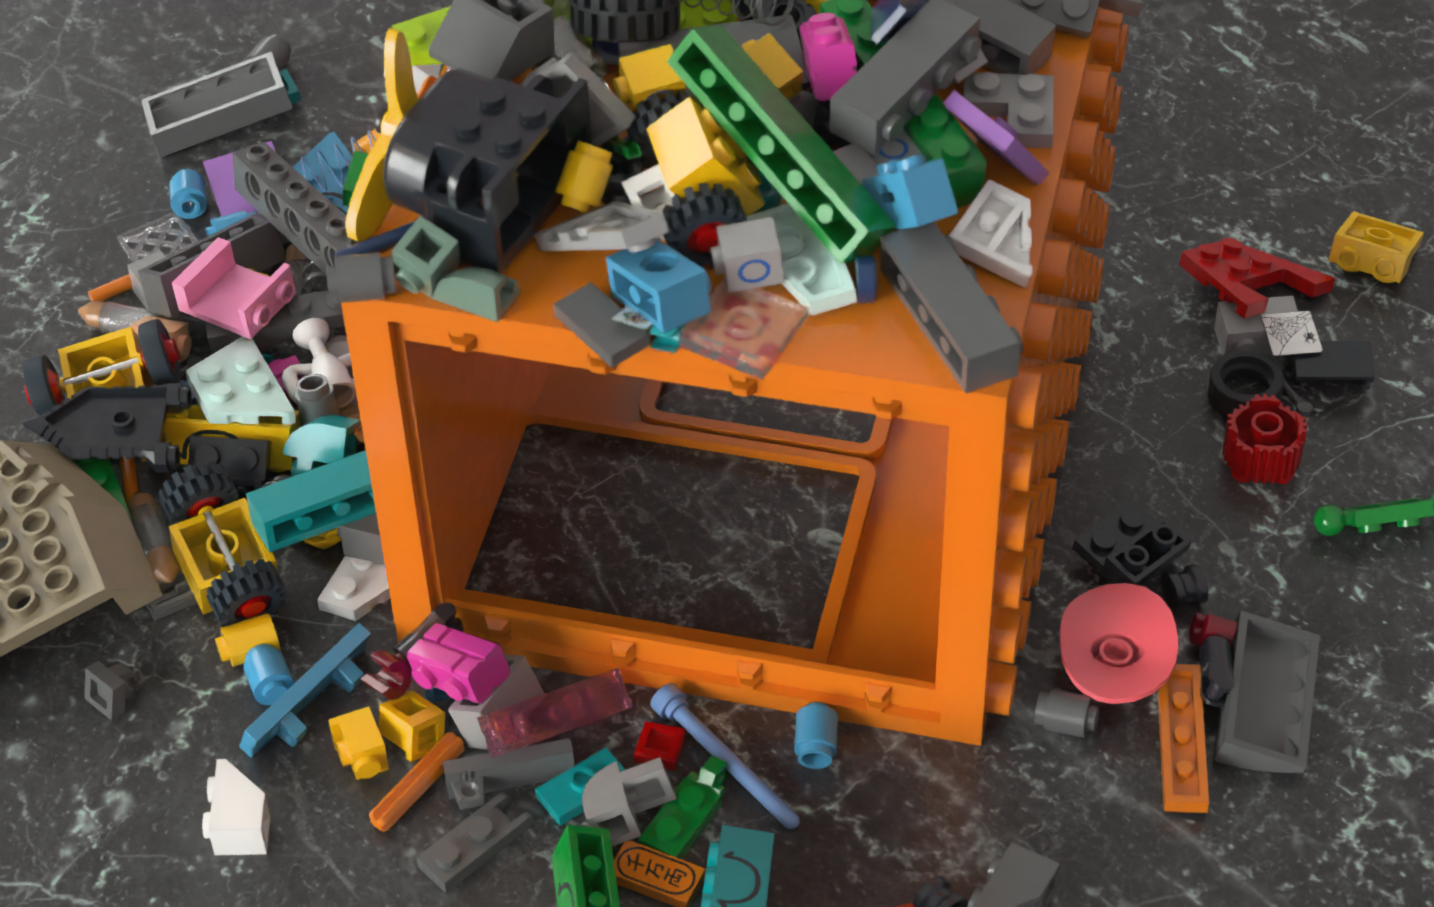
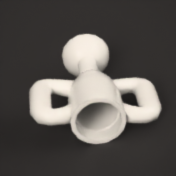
(312, 335)

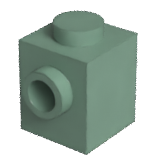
(424, 257)

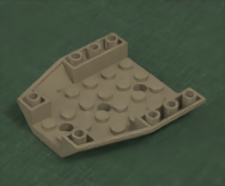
(64, 545)

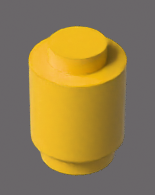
(584, 176)

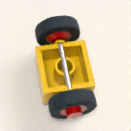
(106, 362)

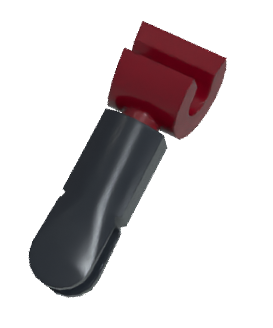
(1215, 640)
(396, 671)

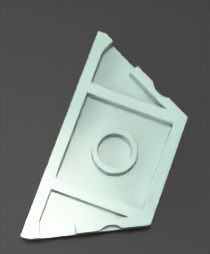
(238, 386)

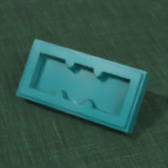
(564, 793)

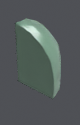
(478, 291)

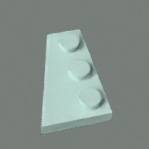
(808, 265)

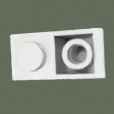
(237, 815)

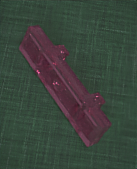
(554, 712)

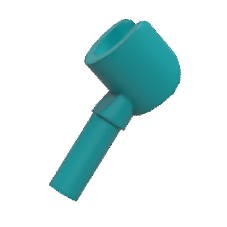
(666, 341)

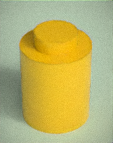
(244, 635)

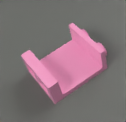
(231, 294)

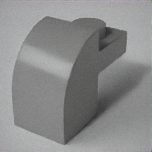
(617, 796)

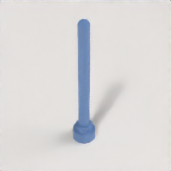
(671, 704)

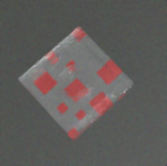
(745, 329)

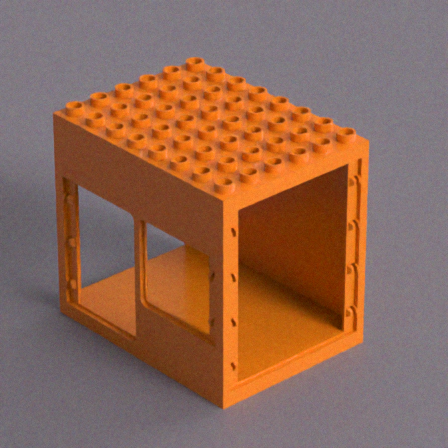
(944, 486)

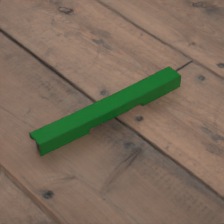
(622, 147)

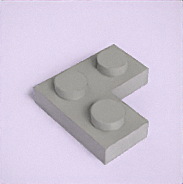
(1021, 98)

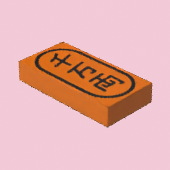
(657, 874)

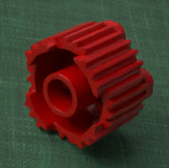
(1264, 441)

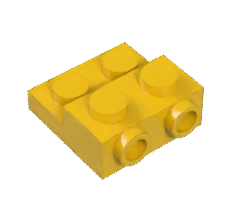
(1375, 247)

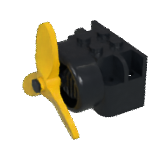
(469, 156)

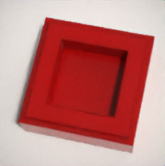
(660, 741)

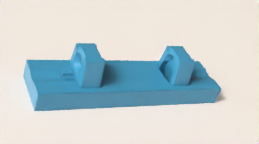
(281, 716)

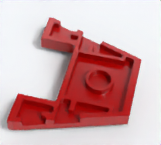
(1241, 269)

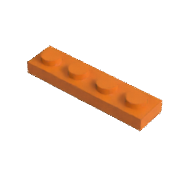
(1183, 742)

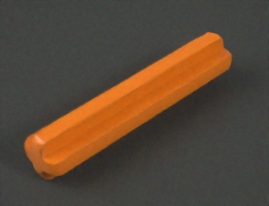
(416, 782)

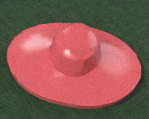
(1118, 642)

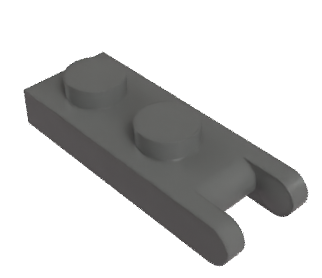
(472, 843)

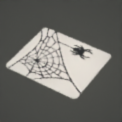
(1291, 333)

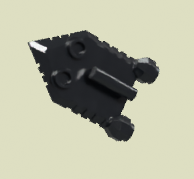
(115, 423)

